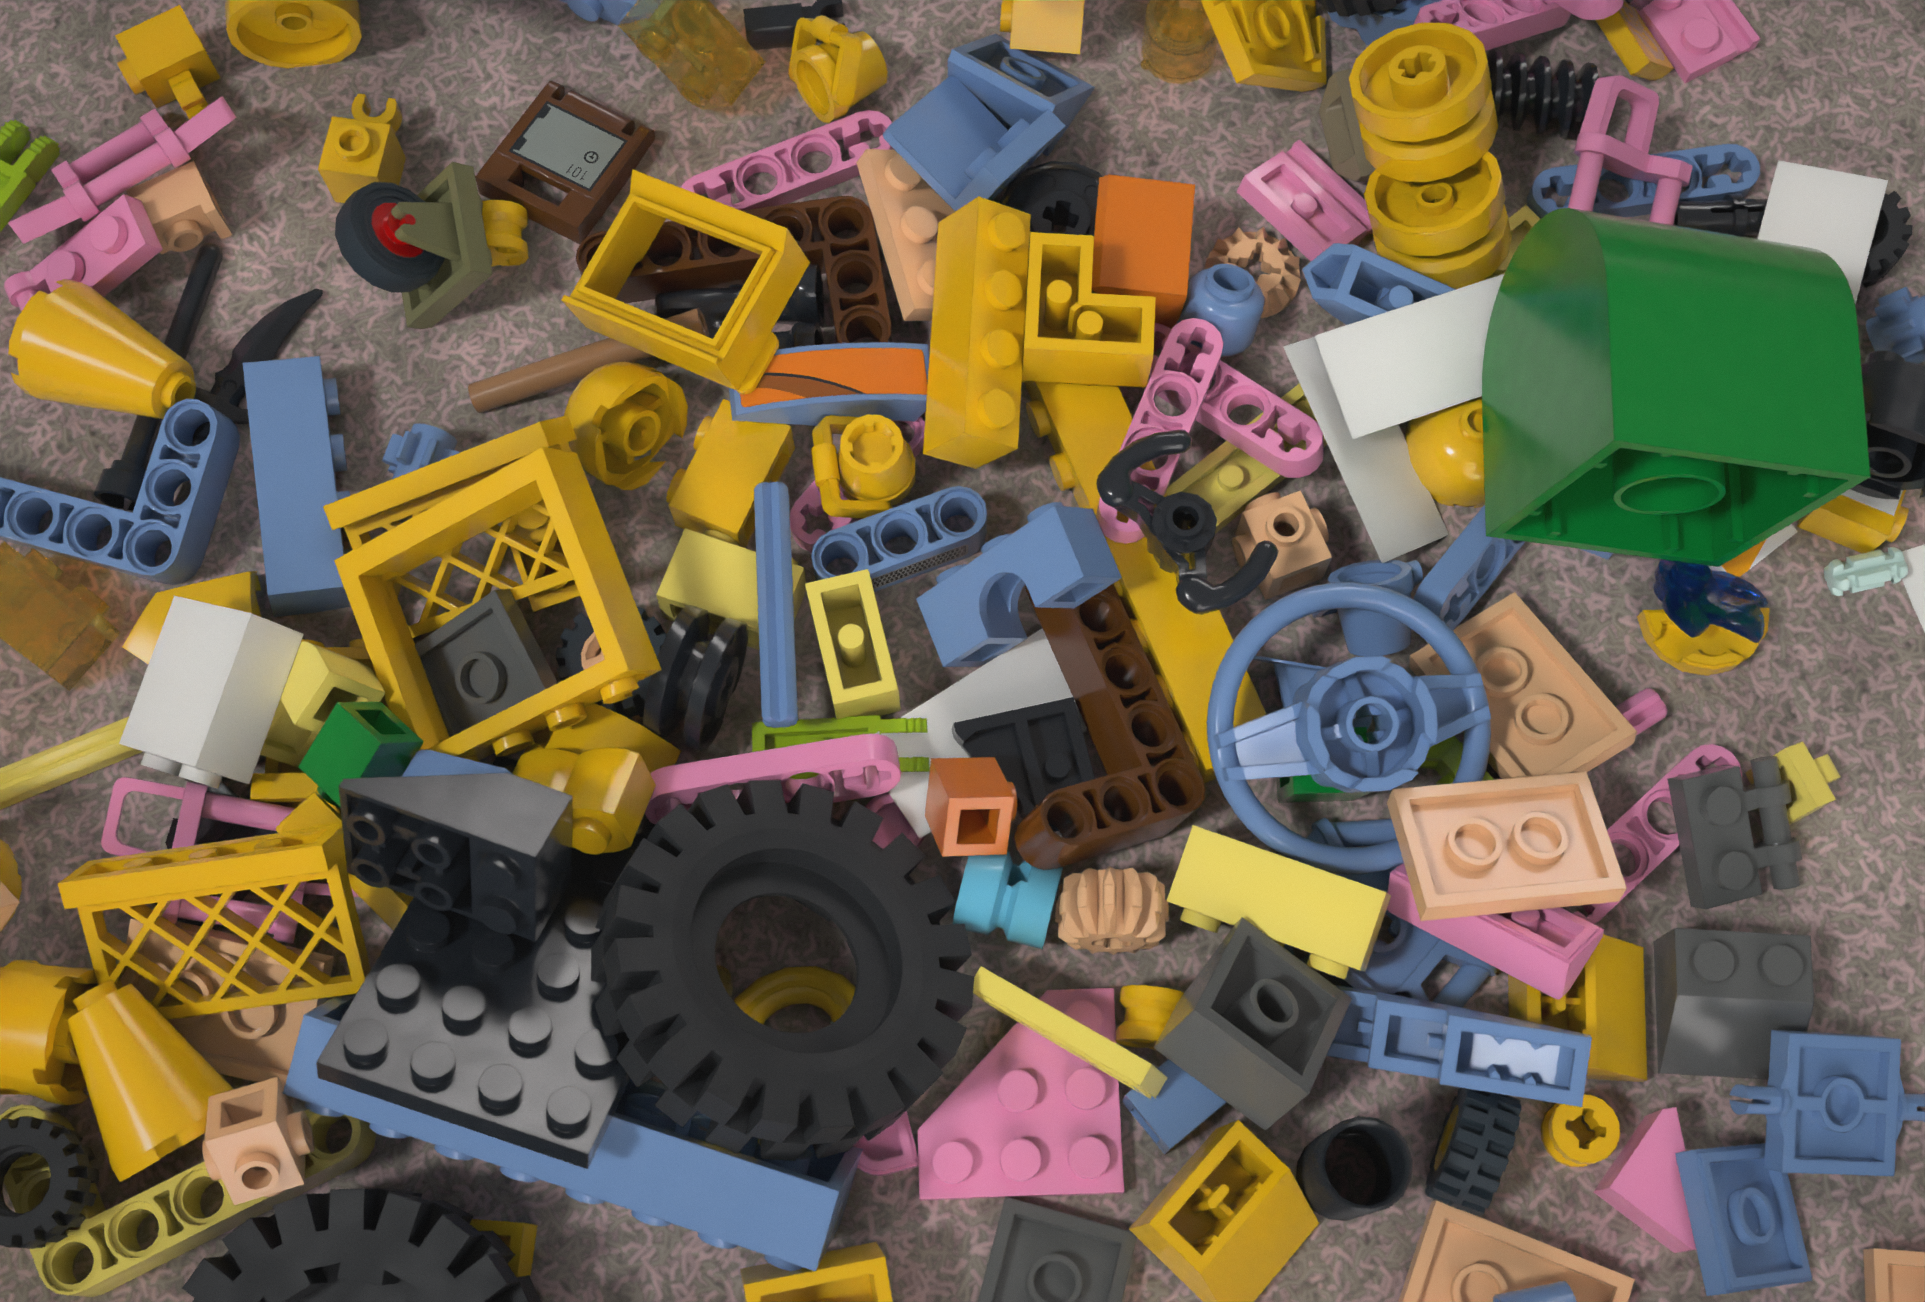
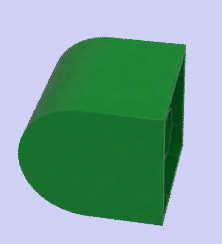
(1667, 389)

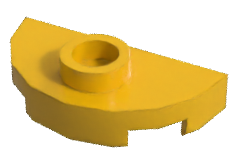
(1707, 654)

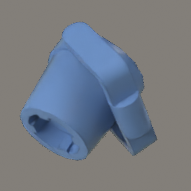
(1368, 631)

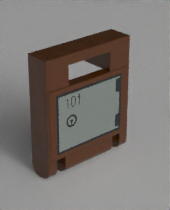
(571, 147)

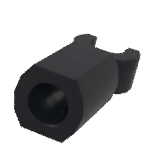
(775, 25)

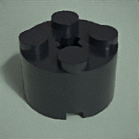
(1894, 425)

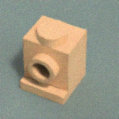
(181, 208)

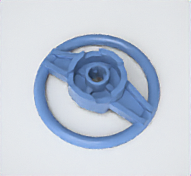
(1317, 729)

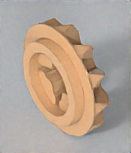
(1275, 259)

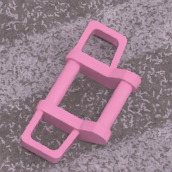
(1629, 157)
(84, 200)
(201, 804)

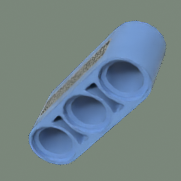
(917, 520)

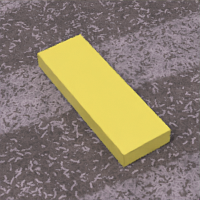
(1068, 1033)

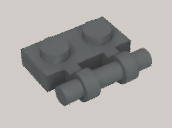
(1717, 834)

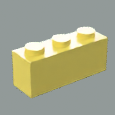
(1280, 897)

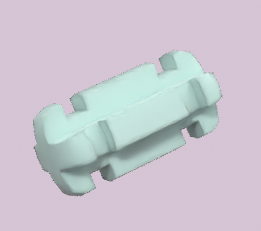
(1865, 571)

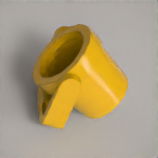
(837, 71)
(870, 468)

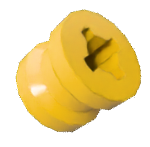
(503, 231)
(1145, 1014)
(1564, 1132)

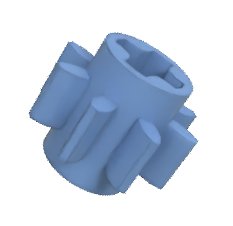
(1899, 325)
(418, 449)

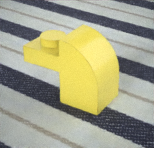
(310, 693)

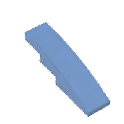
(1463, 1047)

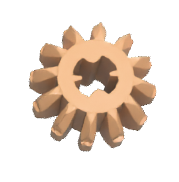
(1111, 910)

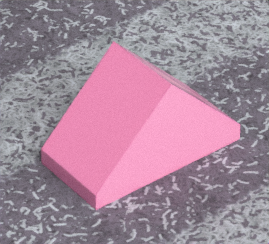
(1647, 1181)

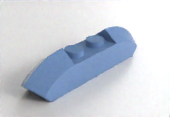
(1361, 284)

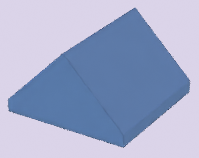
(1017, 83)

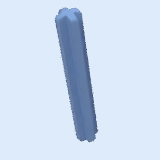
(775, 605)

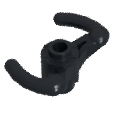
(1180, 526)

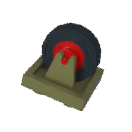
(420, 243)

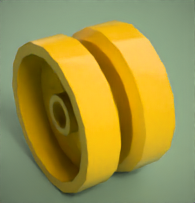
(294, 30)
(1424, 102)
(1443, 227)

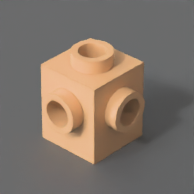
(1295, 531)
(256, 1141)

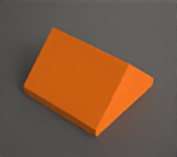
(1144, 241)

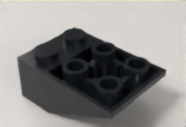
(463, 844)

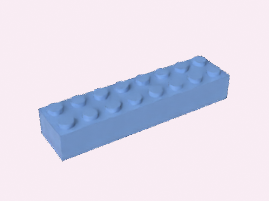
(641, 1163)

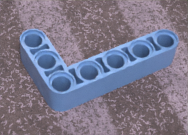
(154, 517)

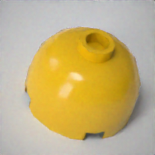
(624, 414)
(1449, 453)

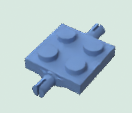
(1831, 1103)

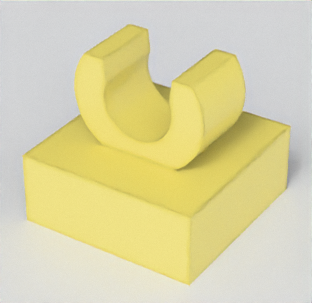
(1806, 779)

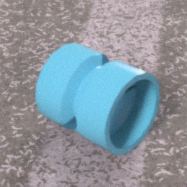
(1008, 898)

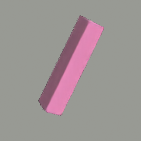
(1533, 946)

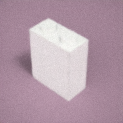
(210, 692)

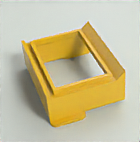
(744, 340)

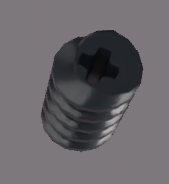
(1540, 92)

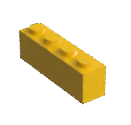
(977, 334)

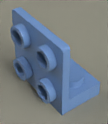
(964, 146)

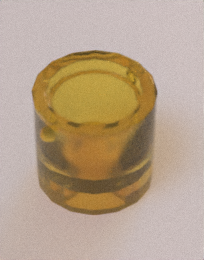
(1177, 41)

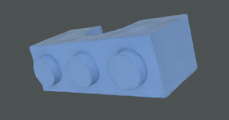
(976, 604)

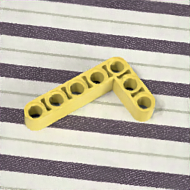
(173, 1202)

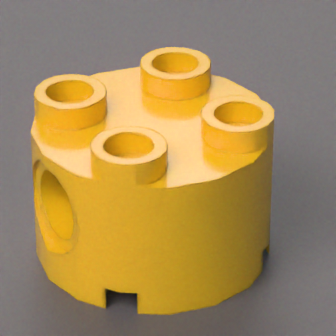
(34, 1030)

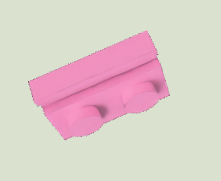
(1698, 33)
(1306, 201)

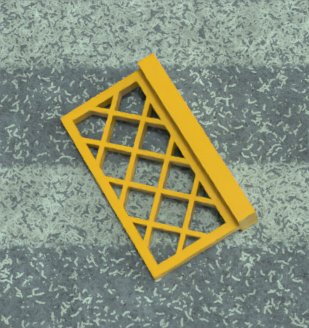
(425, 487)
(213, 869)

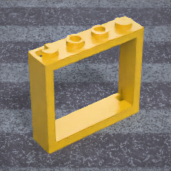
(563, 486)

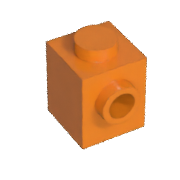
(969, 806)

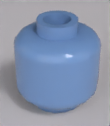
(1229, 301)

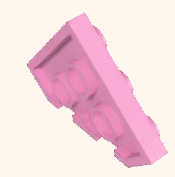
(1029, 1118)

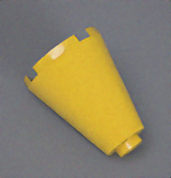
(94, 355)
(140, 1077)

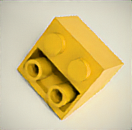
(1603, 1003)
(1228, 1218)

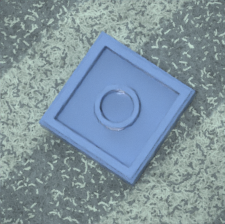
(1742, 1220)

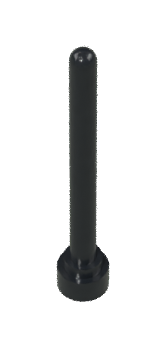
(127, 474)

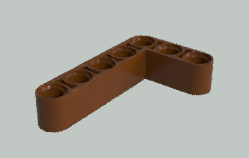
(809, 222)
(1094, 650)

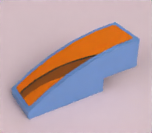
(840, 381)

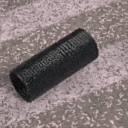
(1390, 1158)

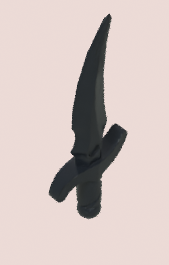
(256, 345)

